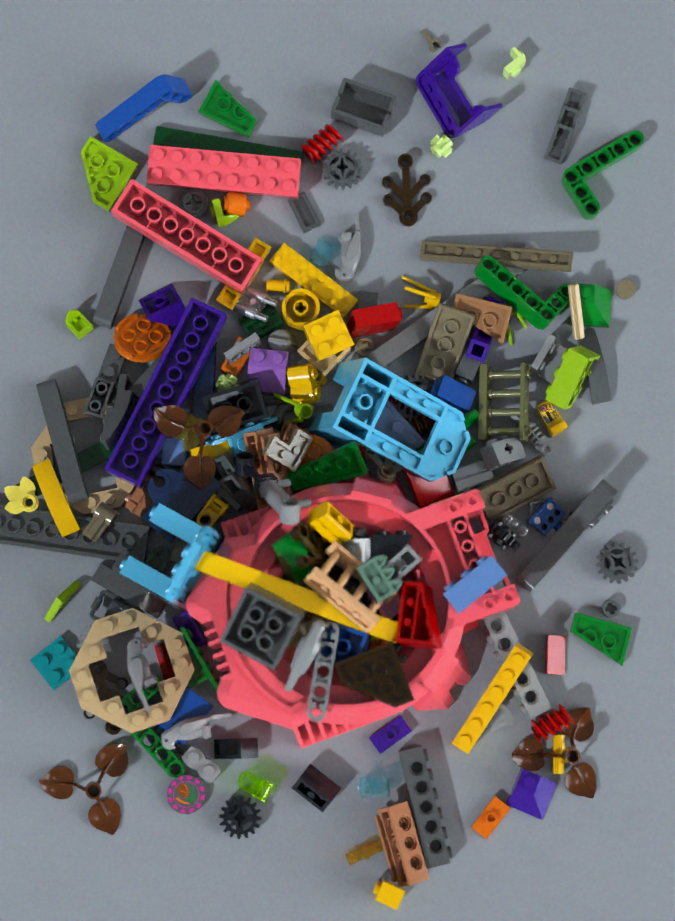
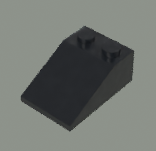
(244, 395)

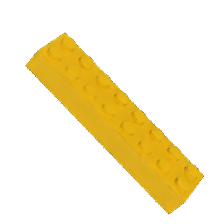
(314, 280)

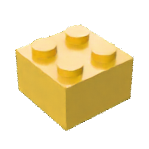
(328, 335)

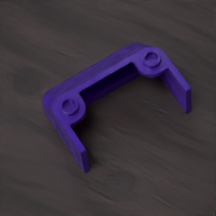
(446, 98)

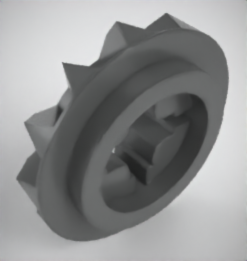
(199, 196)

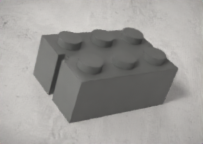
(363, 107)

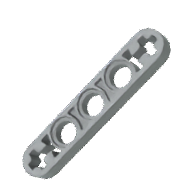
(323, 681)

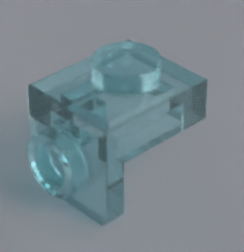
(374, 787)

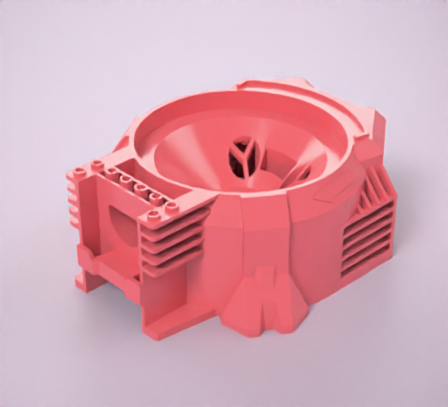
(447, 549)

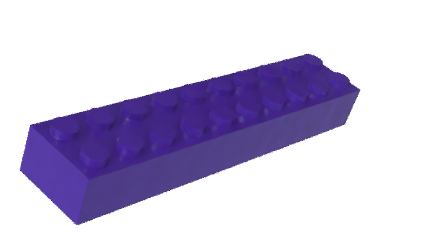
(167, 386)

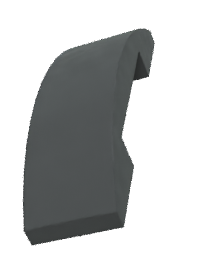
(598, 379)
(128, 590)

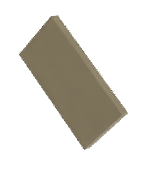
(444, 342)
(516, 488)

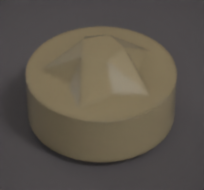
(364, 347)

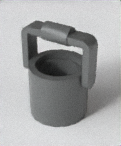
(115, 606)

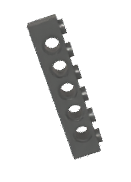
(431, 857)

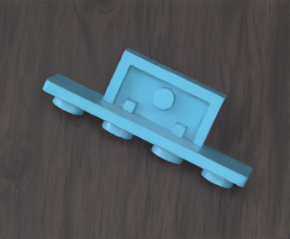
(237, 441)

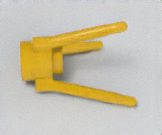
(431, 296)

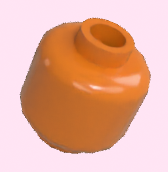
(235, 204)

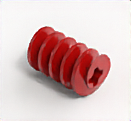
(321, 142)
(551, 723)

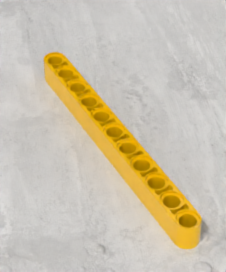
(302, 597)

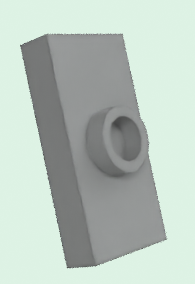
(242, 348)

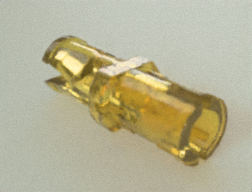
(364, 852)

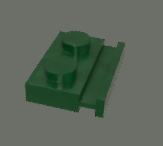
(260, 327)

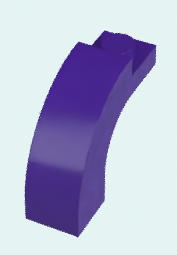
(481, 341)

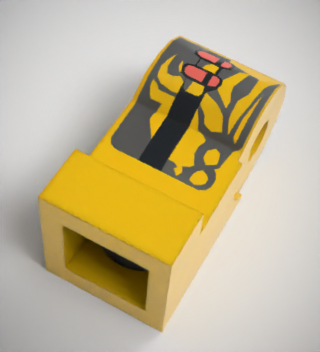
(550, 418)

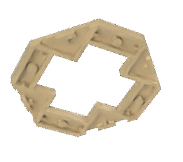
(42, 451)
(93, 651)

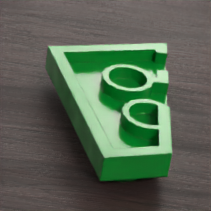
(225, 110)
(602, 635)

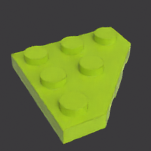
(106, 172)

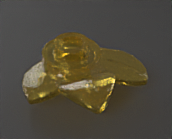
(189, 438)

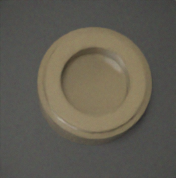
(625, 289)

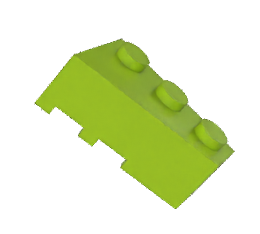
(570, 376)

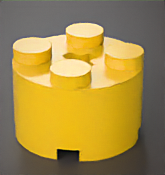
(291, 304)

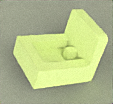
(515, 66)

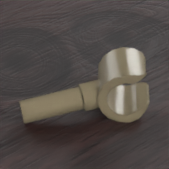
(431, 41)

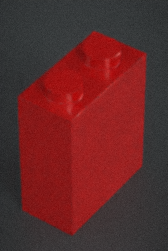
(373, 319)

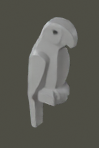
(350, 253)
(305, 653)
(139, 668)
(190, 729)

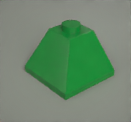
(595, 305)
(287, 551)

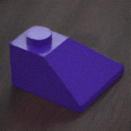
(163, 306)
(531, 793)

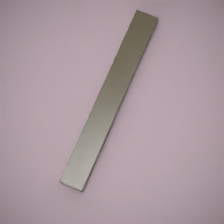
(506, 256)

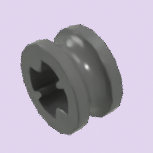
(613, 603)

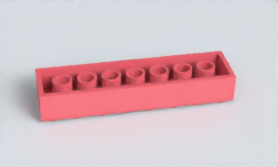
(224, 171)
(186, 236)

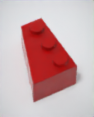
(417, 617)

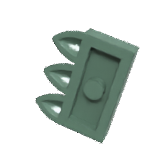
(378, 579)

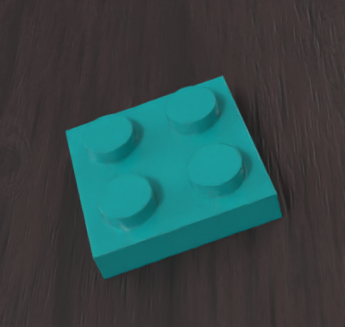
(55, 662)

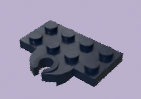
(178, 496)

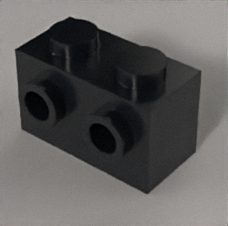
(318, 788)

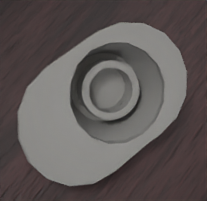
(285, 340)

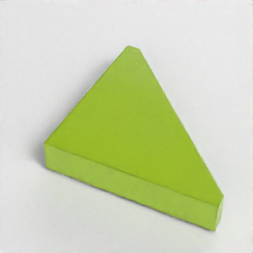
(62, 600)

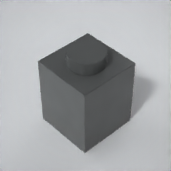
(466, 370)

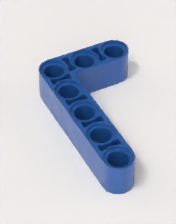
(141, 103)

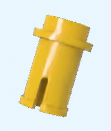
(278, 285)

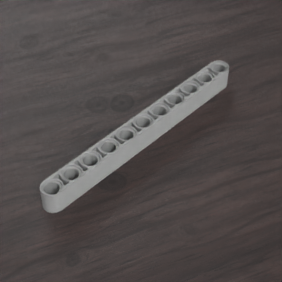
(418, 331)

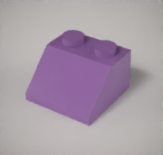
(270, 368)

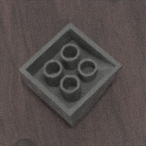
(262, 625)

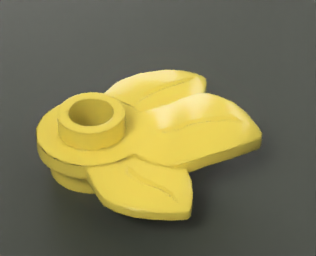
(20, 495)

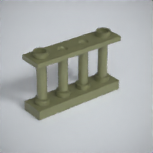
(487, 393)

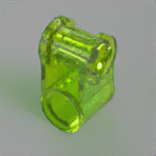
(257, 787)

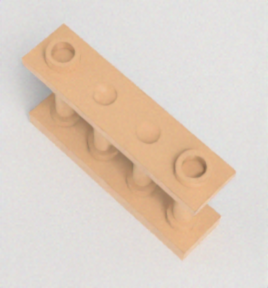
(334, 591)

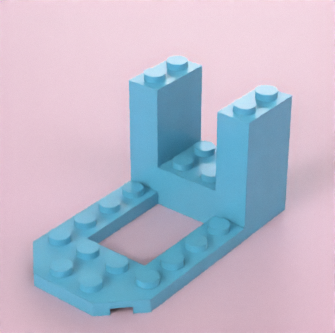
(361, 405)
(184, 576)

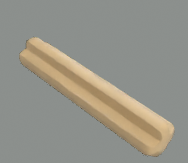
(576, 311)

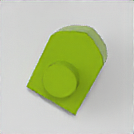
(216, 211)
(78, 324)

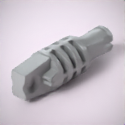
(537, 438)

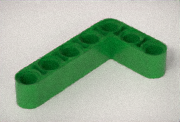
(596, 167)
(519, 296)
(157, 744)

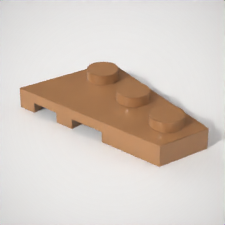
(490, 315)

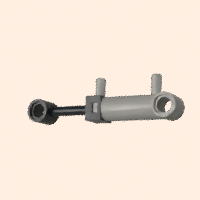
(270, 488)

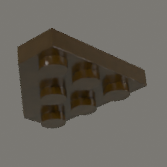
(376, 675)

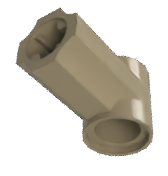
(102, 518)

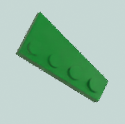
(332, 467)

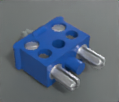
(541, 516)

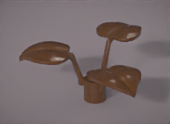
(224, 419)
(582, 778)
(106, 814)

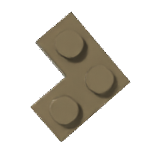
(288, 454)

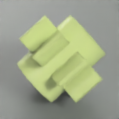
(441, 146)
(225, 381)

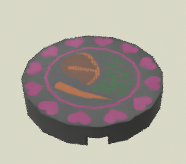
(186, 794)

